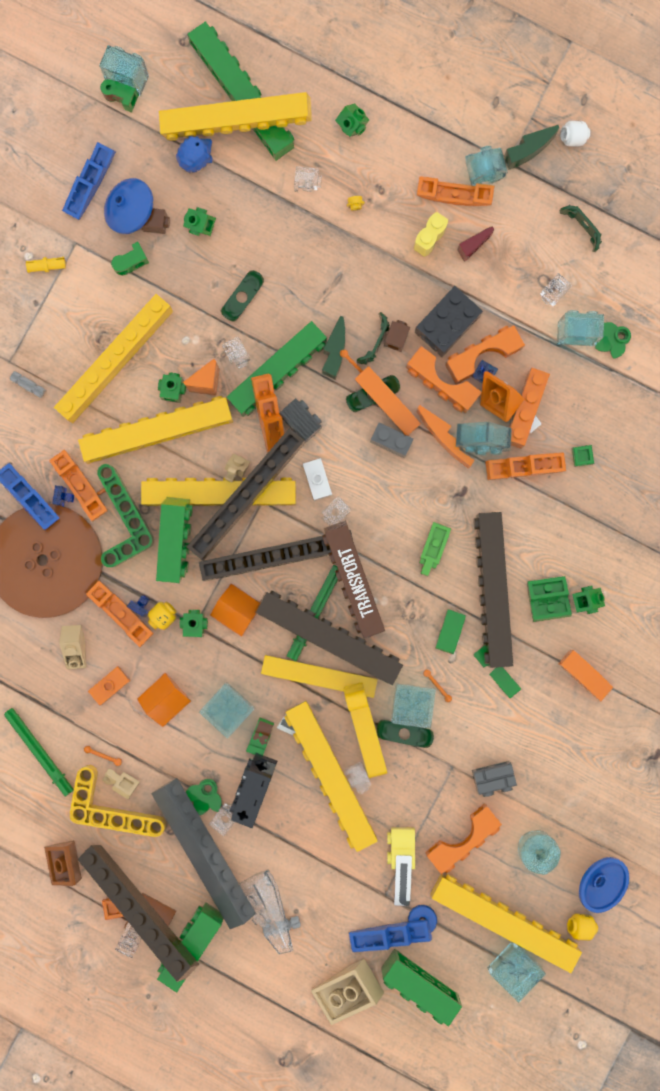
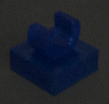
(483, 367)
(61, 496)
(139, 607)

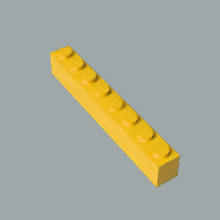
(235, 115)
(114, 358)
(155, 430)
(214, 492)
(331, 776)
(506, 923)

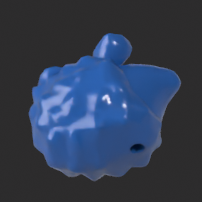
(194, 154)

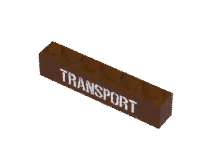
(354, 579)

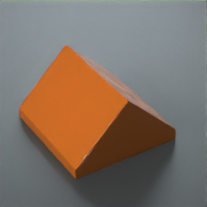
(204, 380)
(499, 397)
(235, 609)
(163, 700)

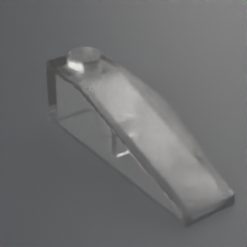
(266, 901)

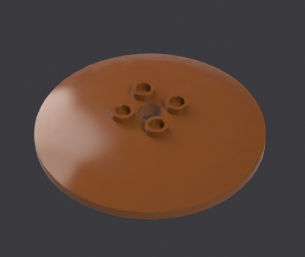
(71, 567)

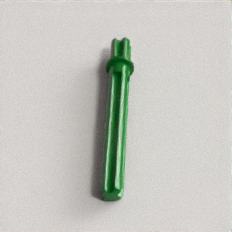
(316, 608)
(38, 751)

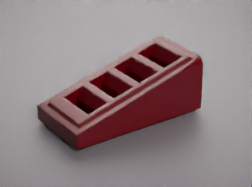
(471, 245)

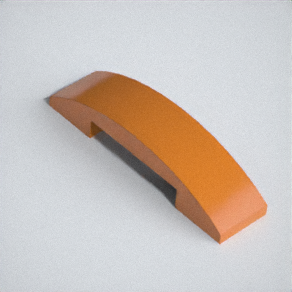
(455, 193)
(79, 485)
(120, 613)

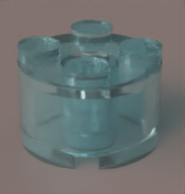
(486, 165)
(543, 862)

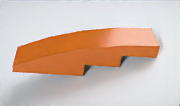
(387, 401)
(267, 410)
(439, 430)
(525, 466)

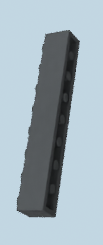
(203, 854)

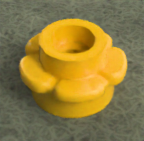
(355, 203)

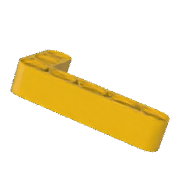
(365, 730)
(108, 813)

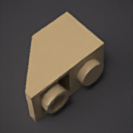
(73, 646)

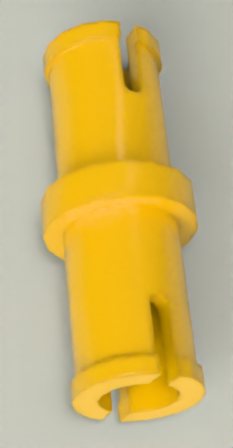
(46, 264)

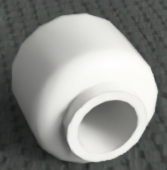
(575, 133)

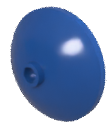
(128, 206)
(604, 884)

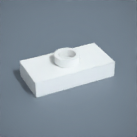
(317, 479)

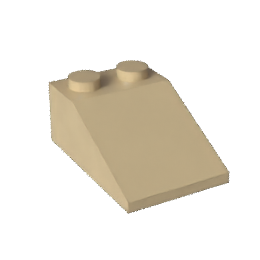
(348, 992)

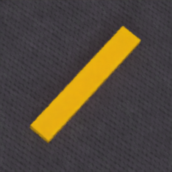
(316, 675)

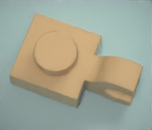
(236, 466)
(123, 784)

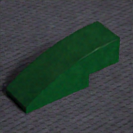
(530, 146)
(332, 348)

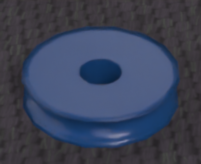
(423, 911)

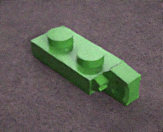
(434, 547)

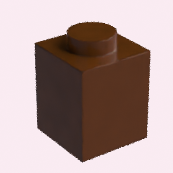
(157, 222)
(397, 335)

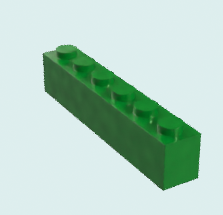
(280, 366)

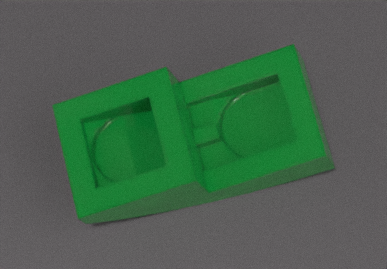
(450, 631)

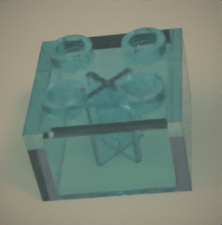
(124, 68)
(580, 328)
(483, 438)
(413, 705)
(227, 710)
(516, 971)

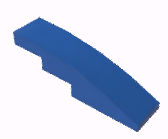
(89, 181)
(27, 497)
(390, 936)

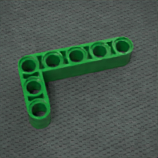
(127, 517)

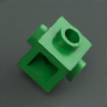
(352, 120)
(199, 221)
(171, 394)
(589, 600)
(186, 624)

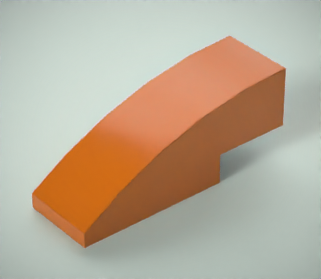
(585, 675)

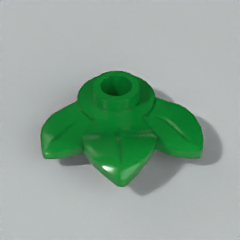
(611, 341)
(202, 799)

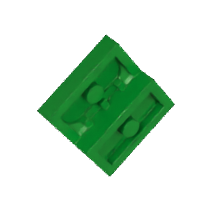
(549, 599)

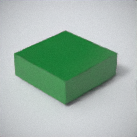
(583, 455)

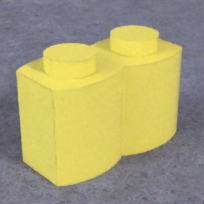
(428, 236)
(402, 843)

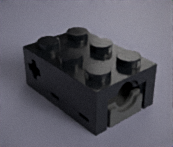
(448, 321)
(252, 790)

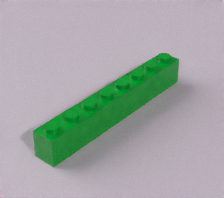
(236, 83)

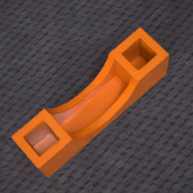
(505, 343)
(461, 395)
(525, 414)
(446, 855)

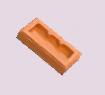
(109, 685)

